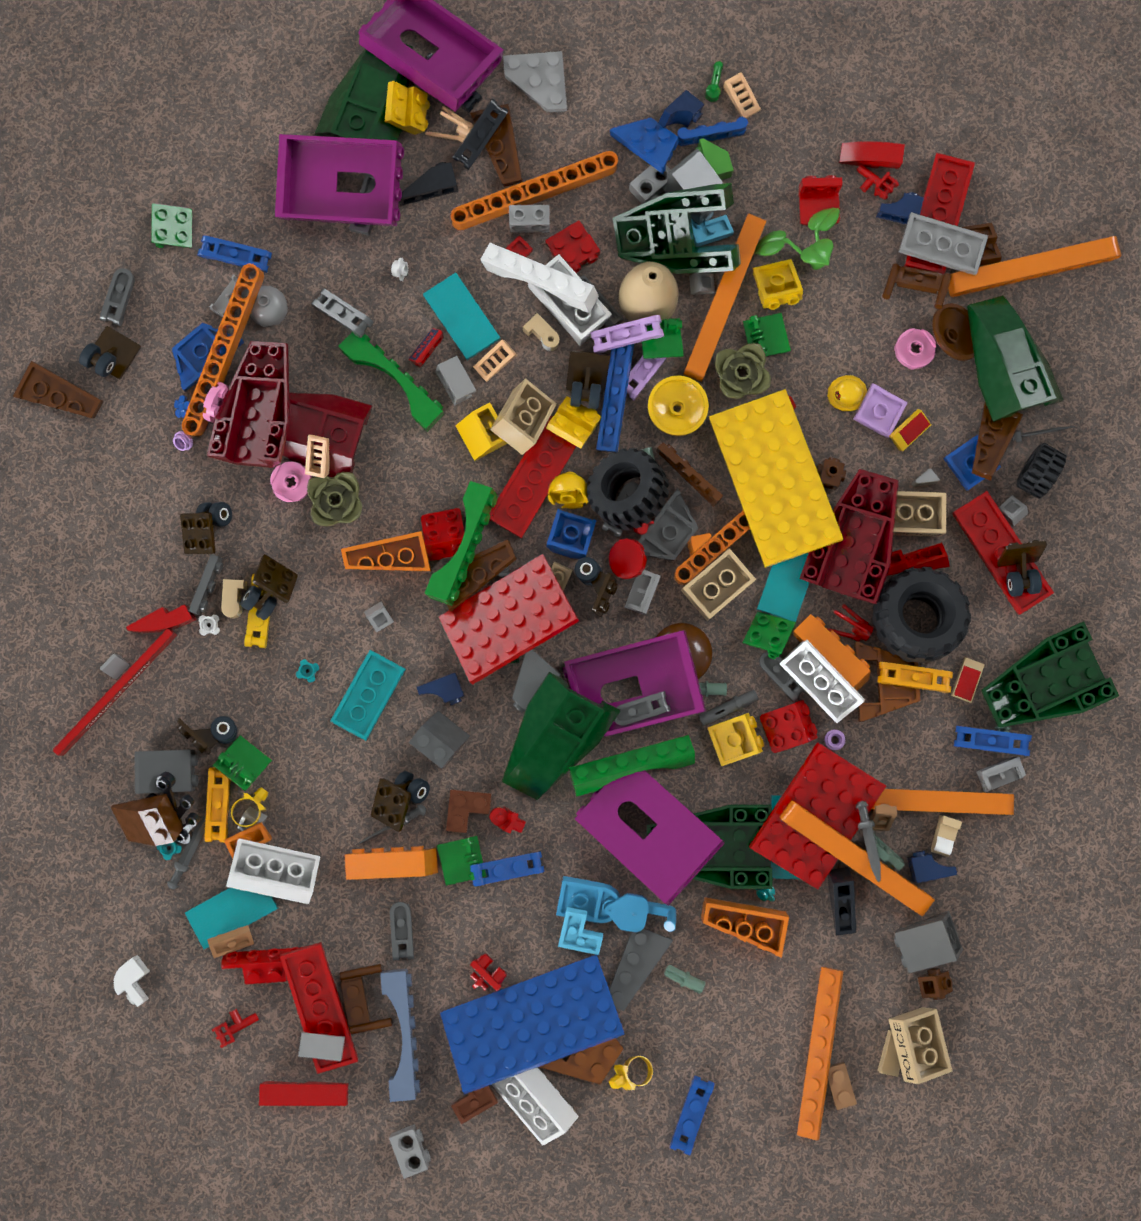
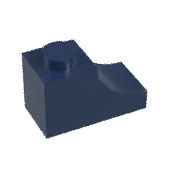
(682, 111)
(901, 209)
(446, 687)
(924, 868)

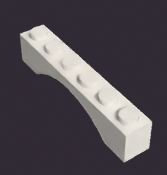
(512, 265)

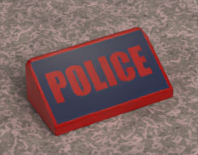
(426, 347)

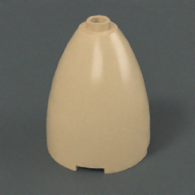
(648, 291)

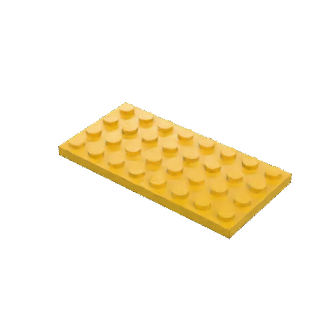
(775, 478)

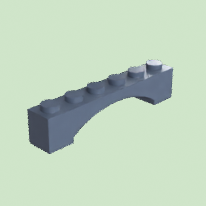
(396, 986)

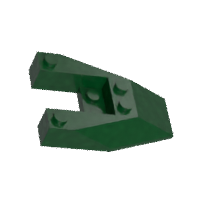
(664, 232)

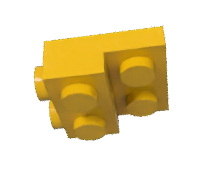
(406, 108)
(778, 284)
(574, 422)
(736, 739)

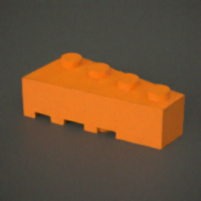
(394, 553)
(838, 655)
(391, 864)
(749, 923)

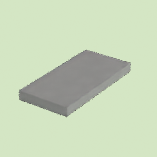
(943, 243)

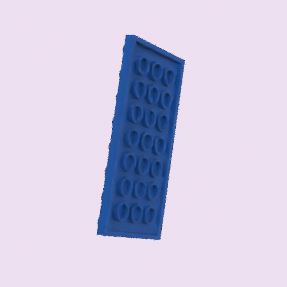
(531, 1024)

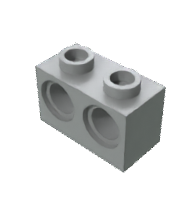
(648, 179)
(529, 218)
(404, 1151)

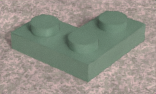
(888, 855)

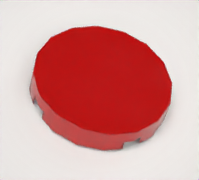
(627, 558)

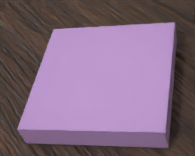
(880, 410)

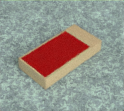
(967, 680)

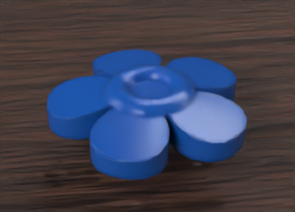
(181, 406)

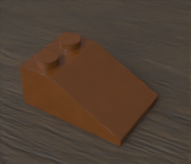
(148, 820)

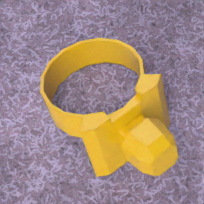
(260, 795)
(621, 1078)

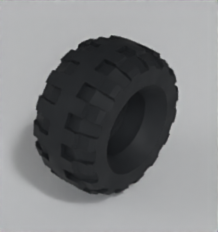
(941, 595)

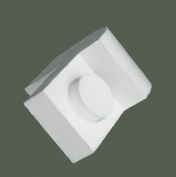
(127, 978)

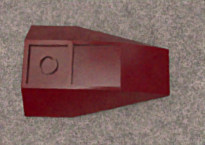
(255, 410)
(329, 418)
(863, 557)

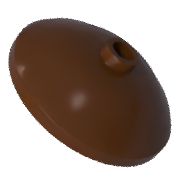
(953, 331)
(698, 643)

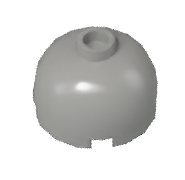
(269, 307)

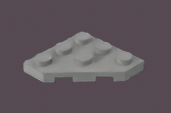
(539, 78)

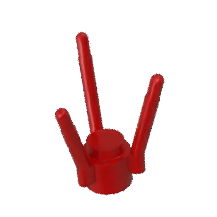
(861, 627)

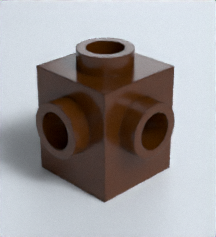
(838, 475)
(935, 984)

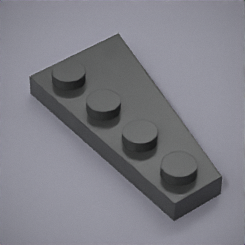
(637, 962)

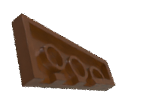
(503, 149)
(50, 389)
(993, 442)
(694, 478)
(484, 568)

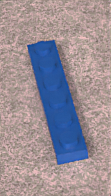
(615, 398)

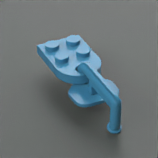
(626, 911)

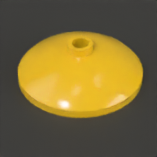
(679, 392)

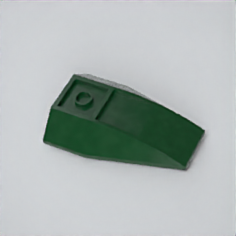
(360, 100)
(1008, 360)
(1050, 681)
(554, 736)
(735, 862)

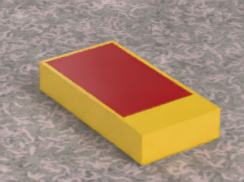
(910, 430)

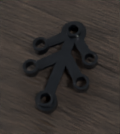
(164, 783)

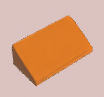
(697, 542)
(256, 833)

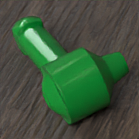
(713, 90)

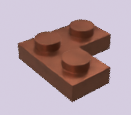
(461, 804)
(474, 1104)

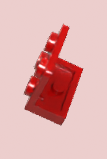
(818, 195)
(442, 533)
(789, 726)

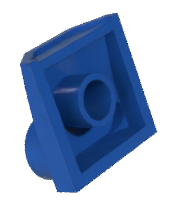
(570, 535)

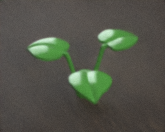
(817, 253)

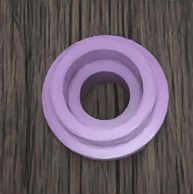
(182, 441)
(841, 739)

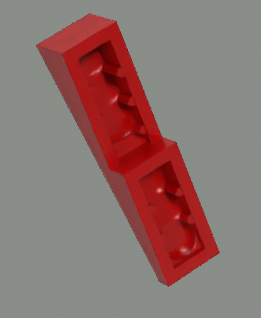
(931, 556)
(303, 1094)

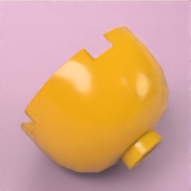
(568, 490)

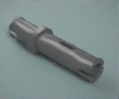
(729, 707)

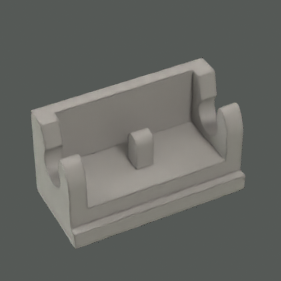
(221, 303)
(455, 380)
(642, 592)
(1001, 773)
(321, 1046)

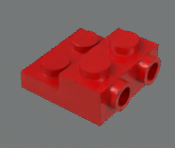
(574, 246)

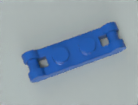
(718, 131)
(233, 253)
(992, 740)
(507, 868)
(691, 1115)

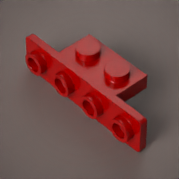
(258, 965)

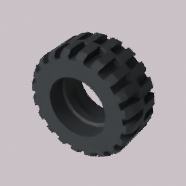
(617, 470)

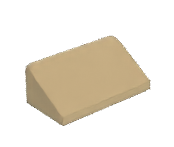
(889, 1060)

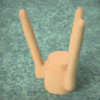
(462, 129)

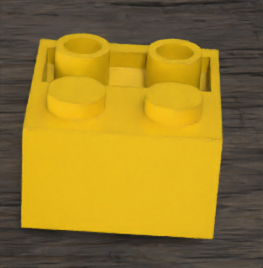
(477, 433)

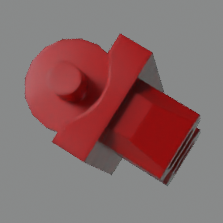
(507, 819)
(494, 979)

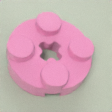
(915, 337)
(214, 400)
(280, 485)

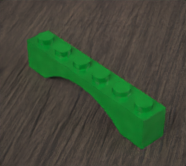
(362, 352)
(446, 582)
(598, 773)

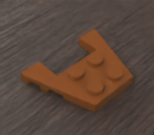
(890, 696)
(590, 1063)

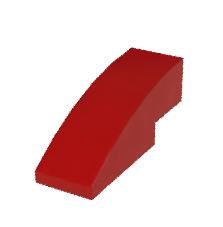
(872, 154)
(162, 619)

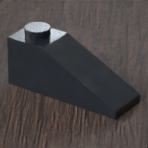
(433, 183)
(842, 900)

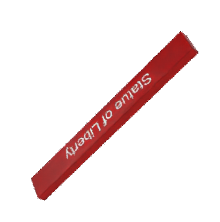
(114, 692)

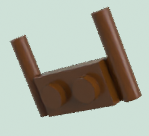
(918, 280)
(356, 1001)

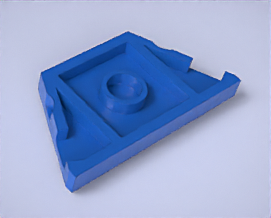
(647, 141)
(193, 352)

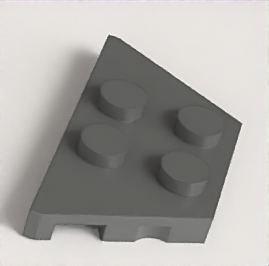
(670, 530)

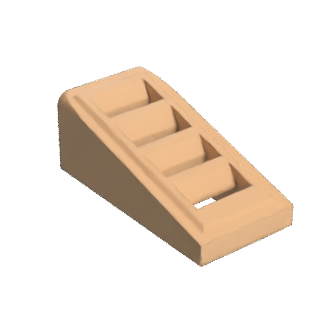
(728, 86)
(496, 349)
(313, 470)

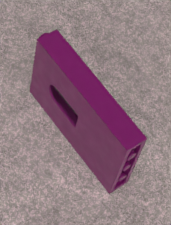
(454, 70)
(310, 176)
(661, 666)
(671, 851)

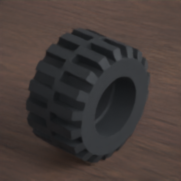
(1041, 470)

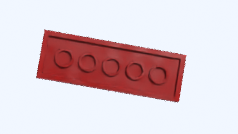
(944, 198)
(531, 482)
(989, 535)
(318, 1000)

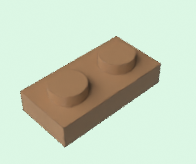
(883, 817)
(230, 941)
(840, 1086)

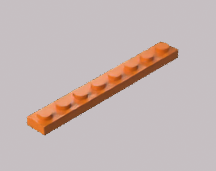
(820, 1053)

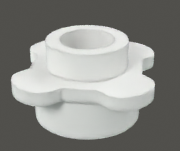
(399, 269)
(204, 629)

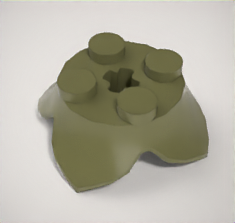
(752, 359)
(324, 489)

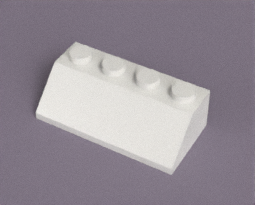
(575, 321)
(821, 681)
(273, 871)
(537, 1104)

